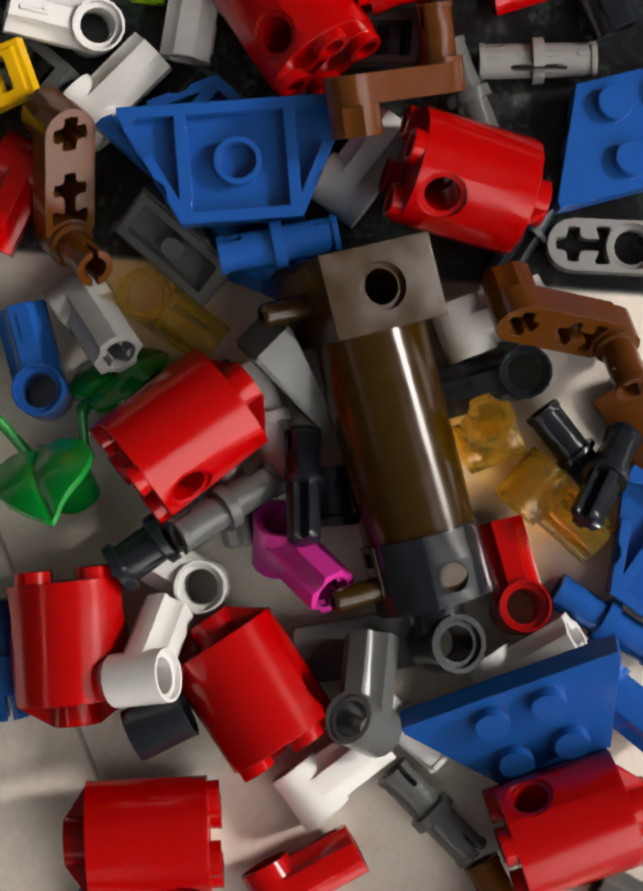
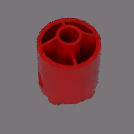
(300, 39)
(465, 180)
(183, 431)
(61, 642)
(251, 687)
(569, 823)
(145, 835)

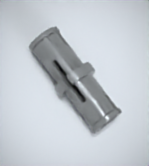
(537, 60)

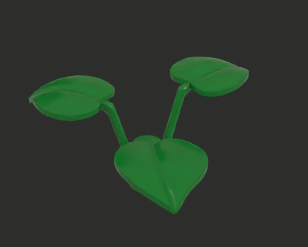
(59, 474)

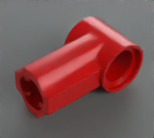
(15, 190)
(512, 571)
(317, 866)

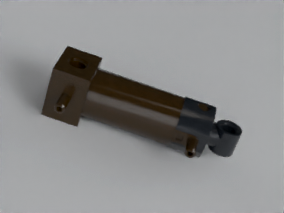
(395, 438)

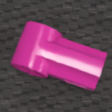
(305, 569)

